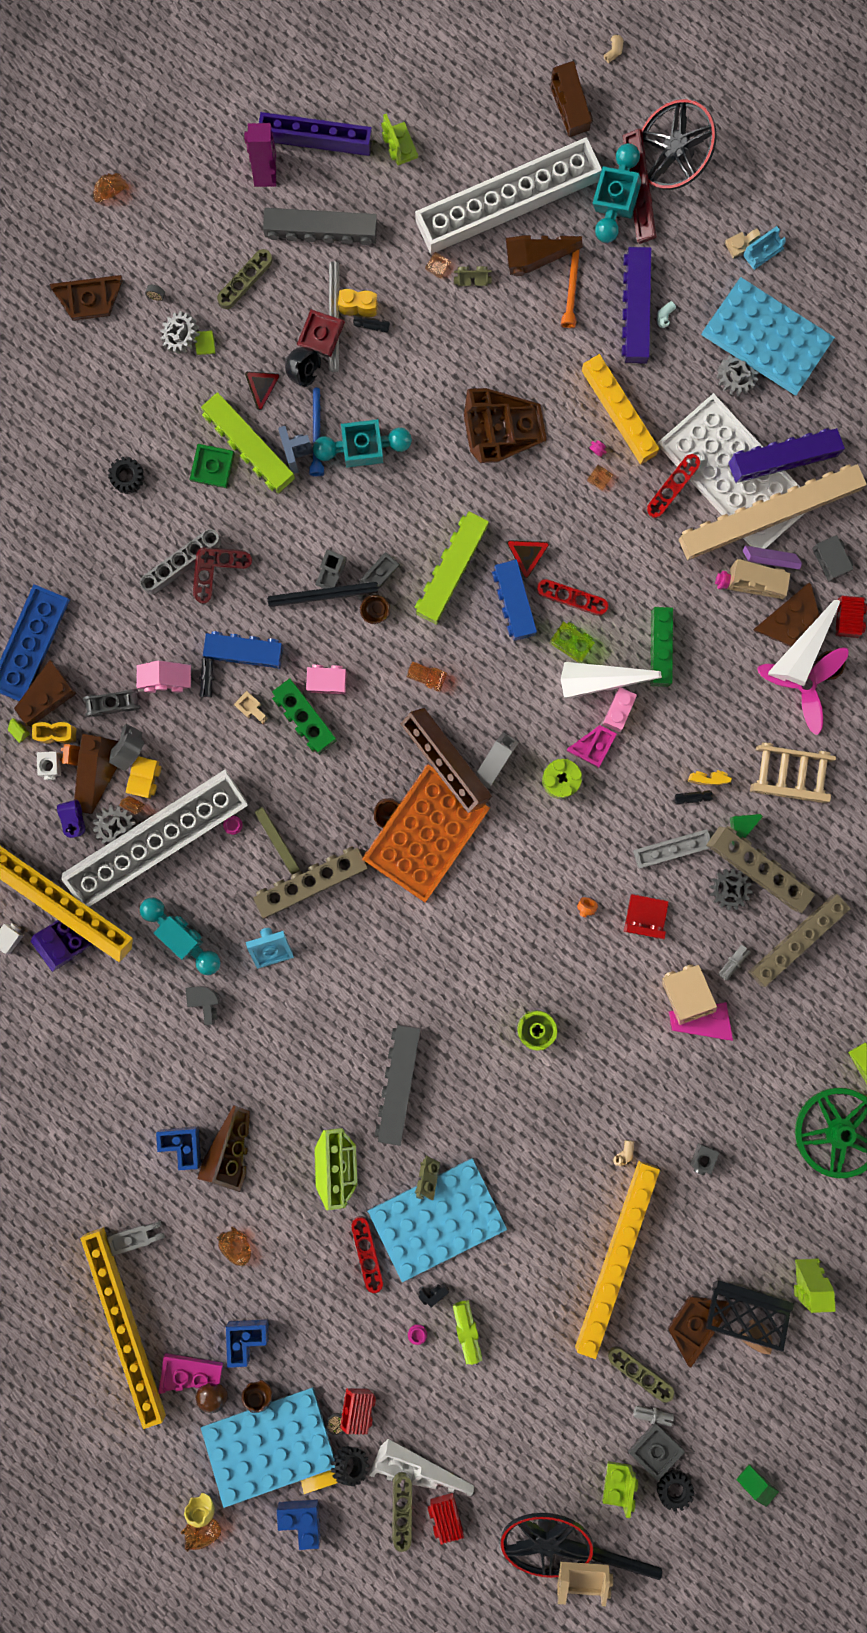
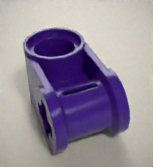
(71, 816)

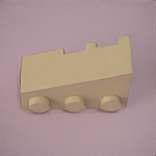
(758, 579)

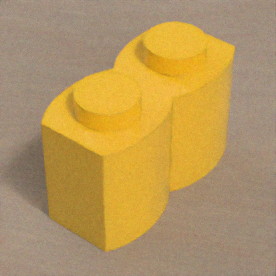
(355, 303)
(57, 732)
(143, 777)

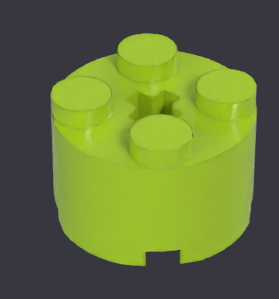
(572, 776)
(544, 1038)

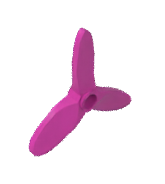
(810, 700)

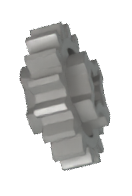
(179, 332)
(728, 374)
(106, 823)

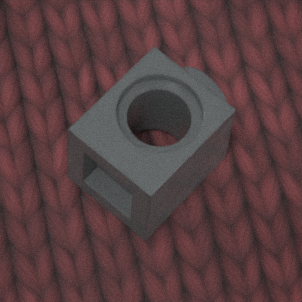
(702, 1150)

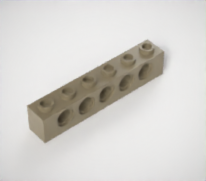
(720, 844)
(263, 897)
(799, 940)

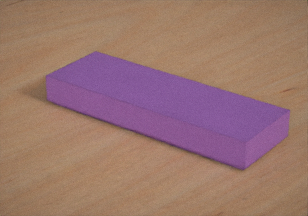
(772, 557)

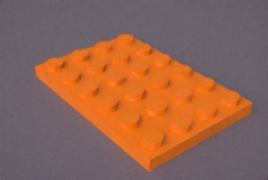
(423, 835)

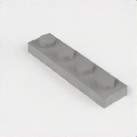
(671, 849)

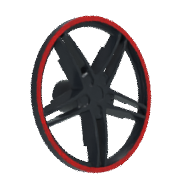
(679, 145)
(547, 1540)

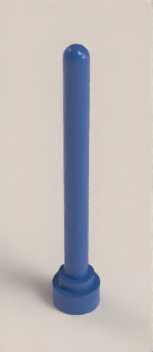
(316, 467)

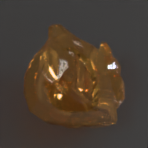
(108, 187)
(235, 1246)
(201, 1537)

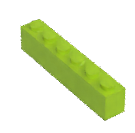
(247, 442)
(452, 567)

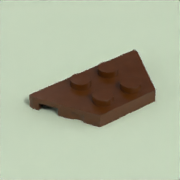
(88, 297)
(791, 618)
(690, 1329)

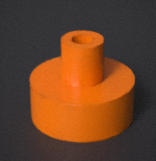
(587, 906)

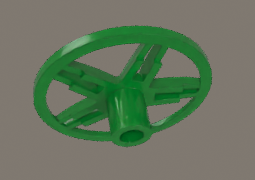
(839, 1132)

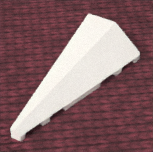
(799, 659)
(585, 679)
(395, 1459)

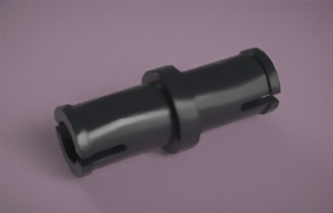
(206, 677)

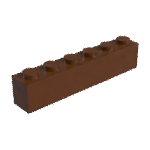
(446, 760)

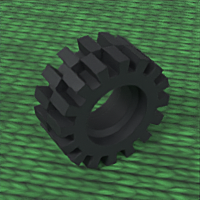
(119, 466)
(359, 1466)
(675, 1502)

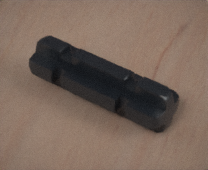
(371, 323)
(693, 797)

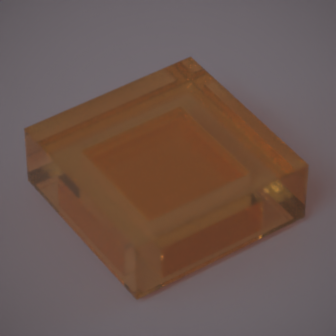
(438, 265)
(600, 477)
(132, 805)

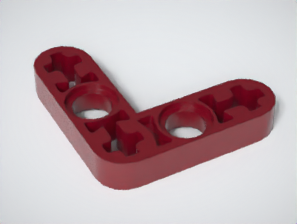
(209, 565)

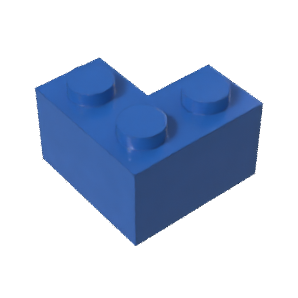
(185, 1142)
(241, 1336)
(303, 1517)

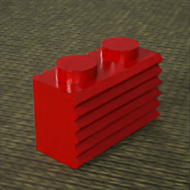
(850, 617)
(357, 1411)
(446, 1517)

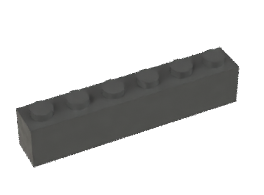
(320, 225)
(398, 1085)

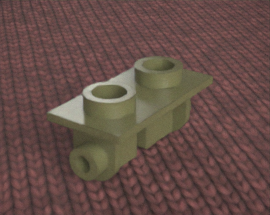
(480, 276)
(429, 1175)

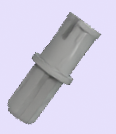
(734, 962)
(653, 1415)

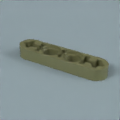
(246, 280)
(277, 840)
(640, 1374)
(404, 1511)

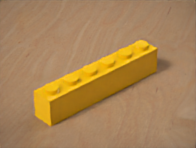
(620, 409)

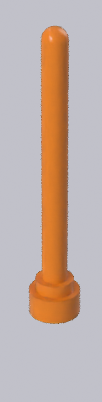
(569, 318)

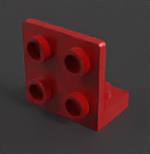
(646, 916)

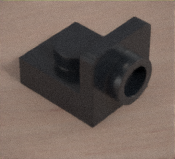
(436, 1295)

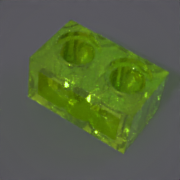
(569, 646)

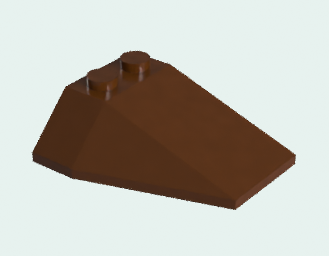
(501, 424)

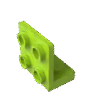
(399, 141)
(620, 1487)

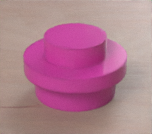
(598, 448)
(723, 580)
(233, 825)
(417, 1334)

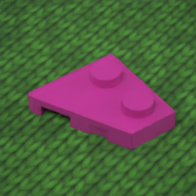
(593, 746)

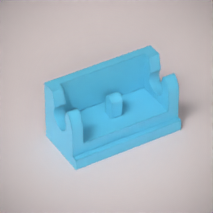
(764, 248)

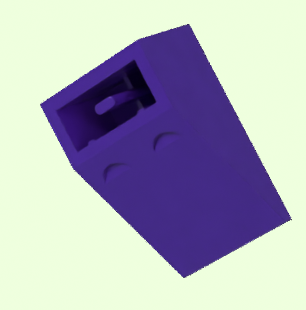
(58, 944)

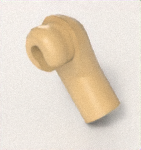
(617, 47)
(626, 1155)

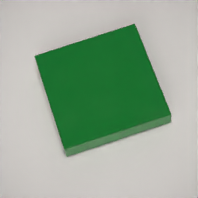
(212, 466)

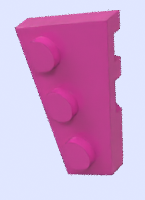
(713, 1025)
(187, 1372)

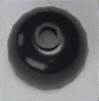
(301, 365)

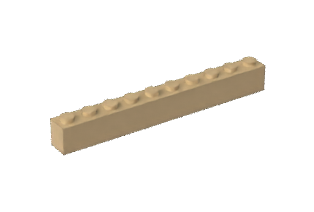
(772, 512)

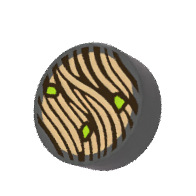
(155, 292)
(333, 1424)

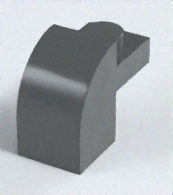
(332, 567)
(128, 748)
(203, 997)

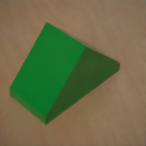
(744, 824)
(757, 1486)

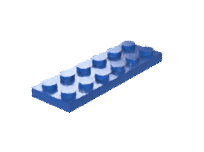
(30, 641)

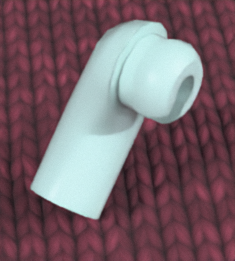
(662, 314)

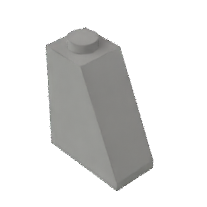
(496, 759)

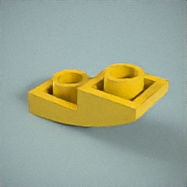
(715, 778)
(318, 1481)

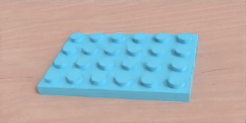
(768, 336)
(432, 1231)
(268, 1448)

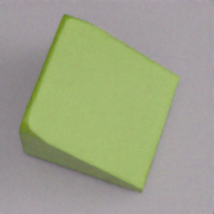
(205, 343)
(18, 730)

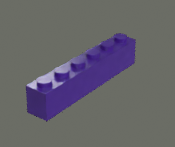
(319, 134)
(637, 305)
(786, 455)

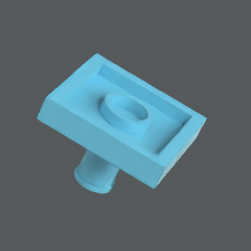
(269, 948)

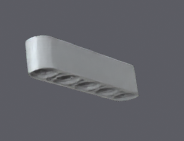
(171, 562)

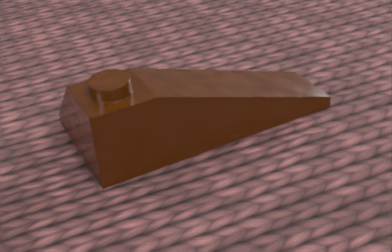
(530, 254)
(93, 771)
(224, 1158)

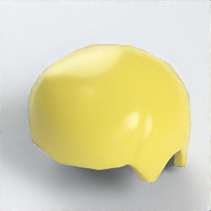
(199, 1511)

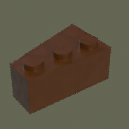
(570, 99)
(44, 695)

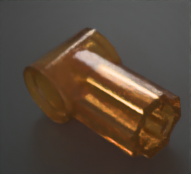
(429, 676)

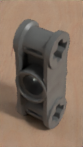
(97, 704)

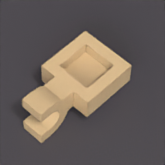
(739, 242)
(249, 706)

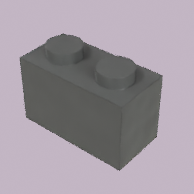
(833, 558)

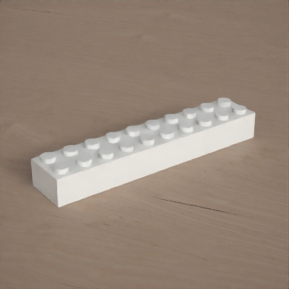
(508, 195)
(154, 839)

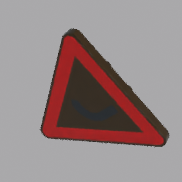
(261, 386)
(527, 554)

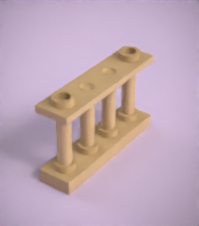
(781, 789)

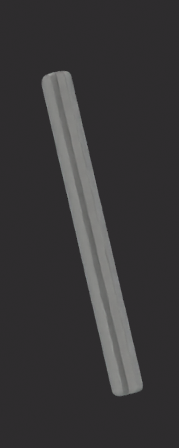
(334, 309)

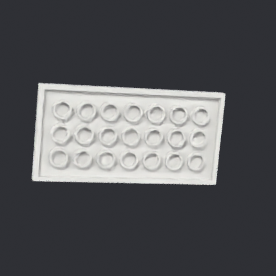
(714, 437)

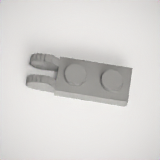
(133, 1238)

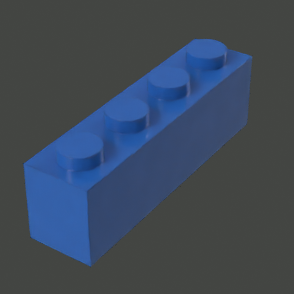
(515, 600)
(243, 650)

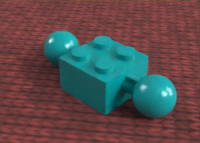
(617, 192)
(362, 443)
(178, 937)

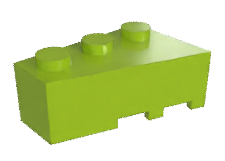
(812, 1288)

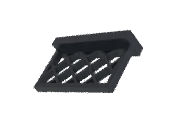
(753, 1298)

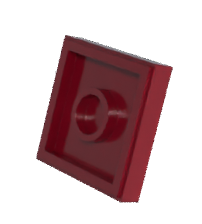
(321, 332)

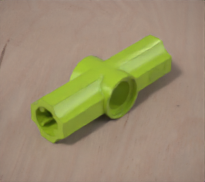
(467, 1332)

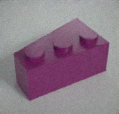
(261, 154)

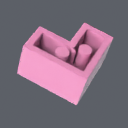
(163, 675)

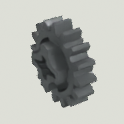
(736, 896)

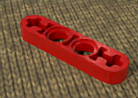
(671, 484)
(573, 594)
(367, 1254)

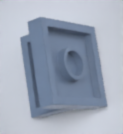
(294, 448)

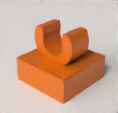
(70, 754)

